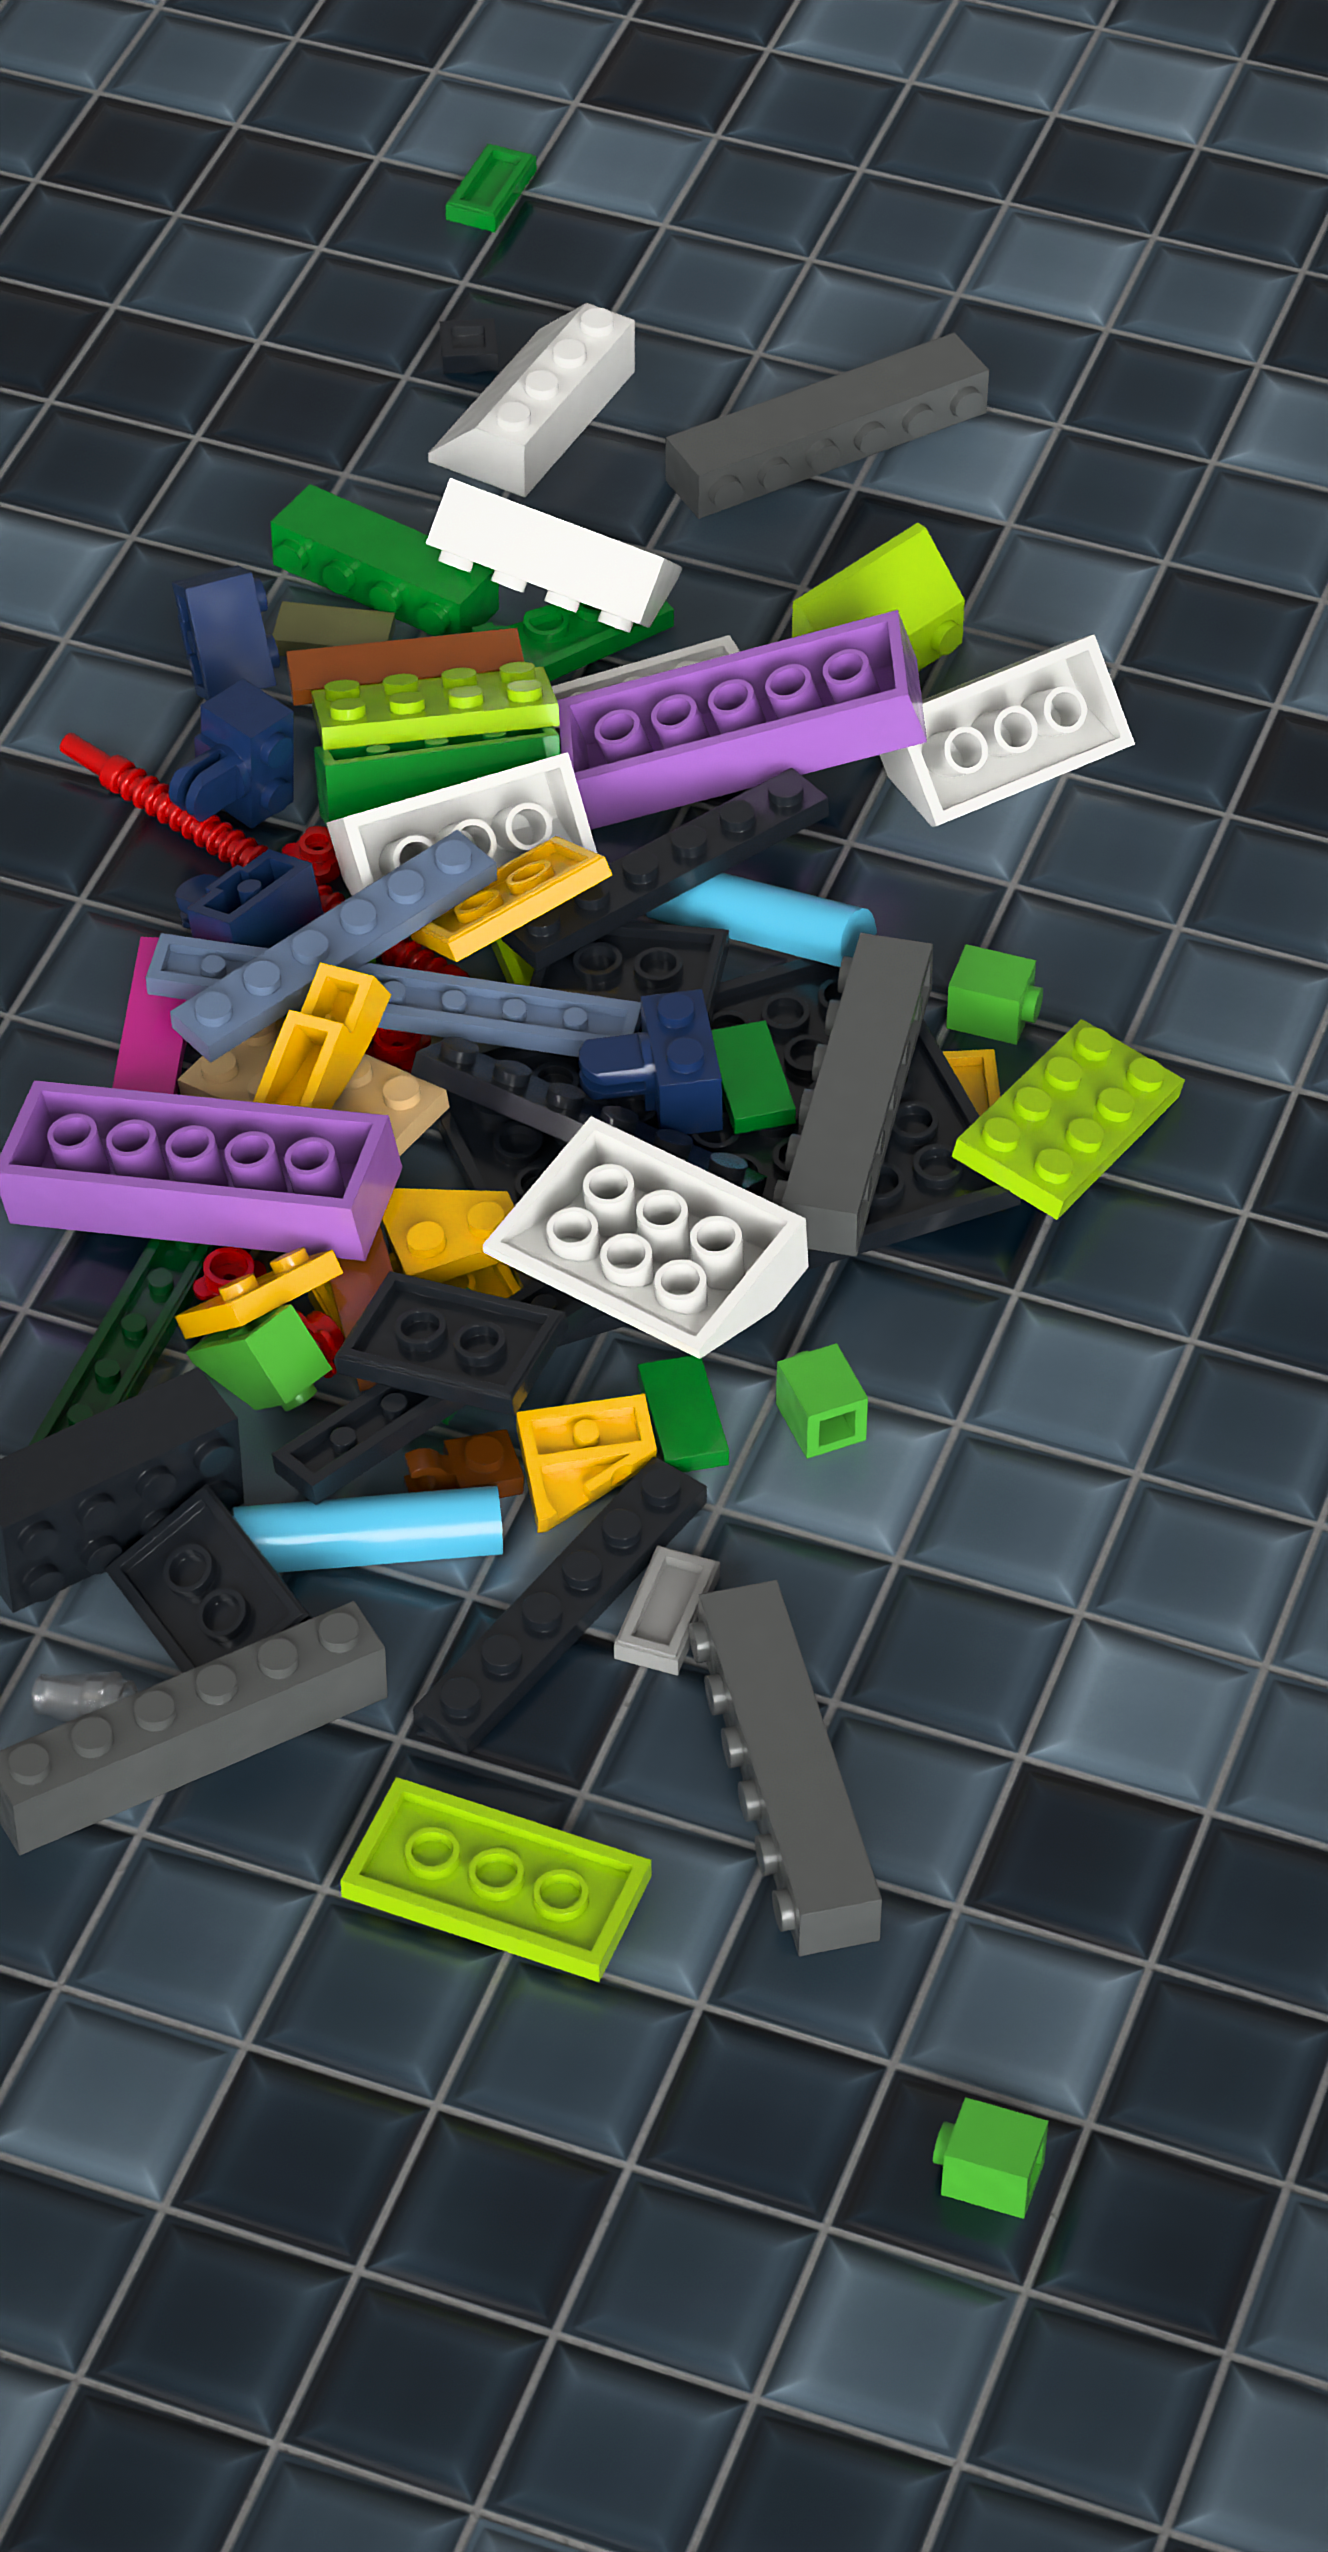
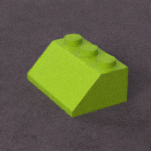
(898, 576)

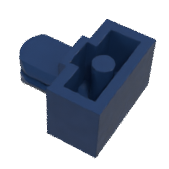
(225, 630)
(239, 758)
(251, 902)
(666, 1063)

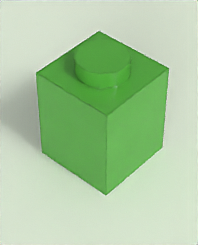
(993, 994)
(821, 1400)
(991, 2157)

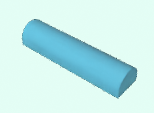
(771, 917)
(376, 1529)

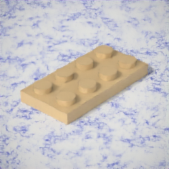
(372, 1088)

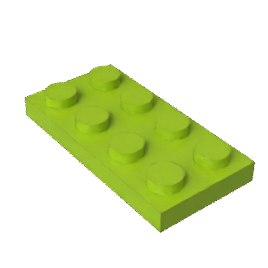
(434, 708)
(1068, 1118)
(497, 1879)

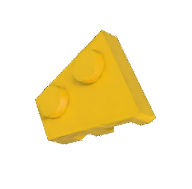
(443, 1231)
(253, 1297)
(582, 1453)

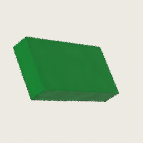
(491, 187)
(752, 1078)
(683, 1413)

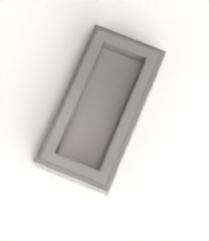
(662, 1609)

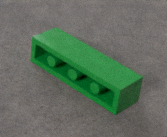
(380, 564)
(384, 774)

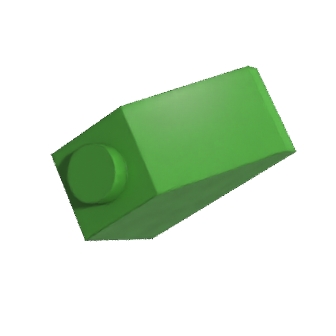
(265, 1360)

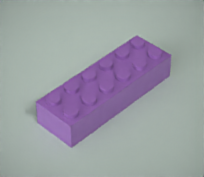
(743, 719)
(199, 1169)

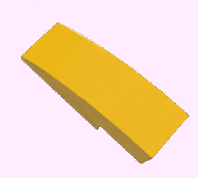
(324, 1040)

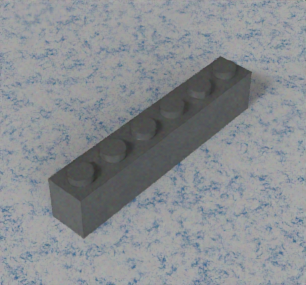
(826, 425)
(856, 1090)
(189, 1726)
(786, 1769)

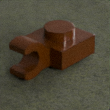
(467, 1463)

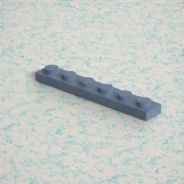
(342, 937)

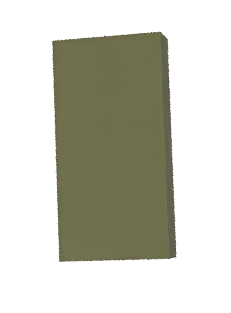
(320, 626)

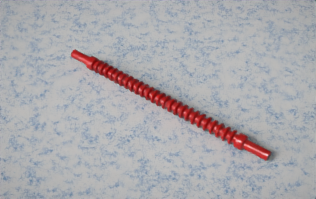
(133, 784)

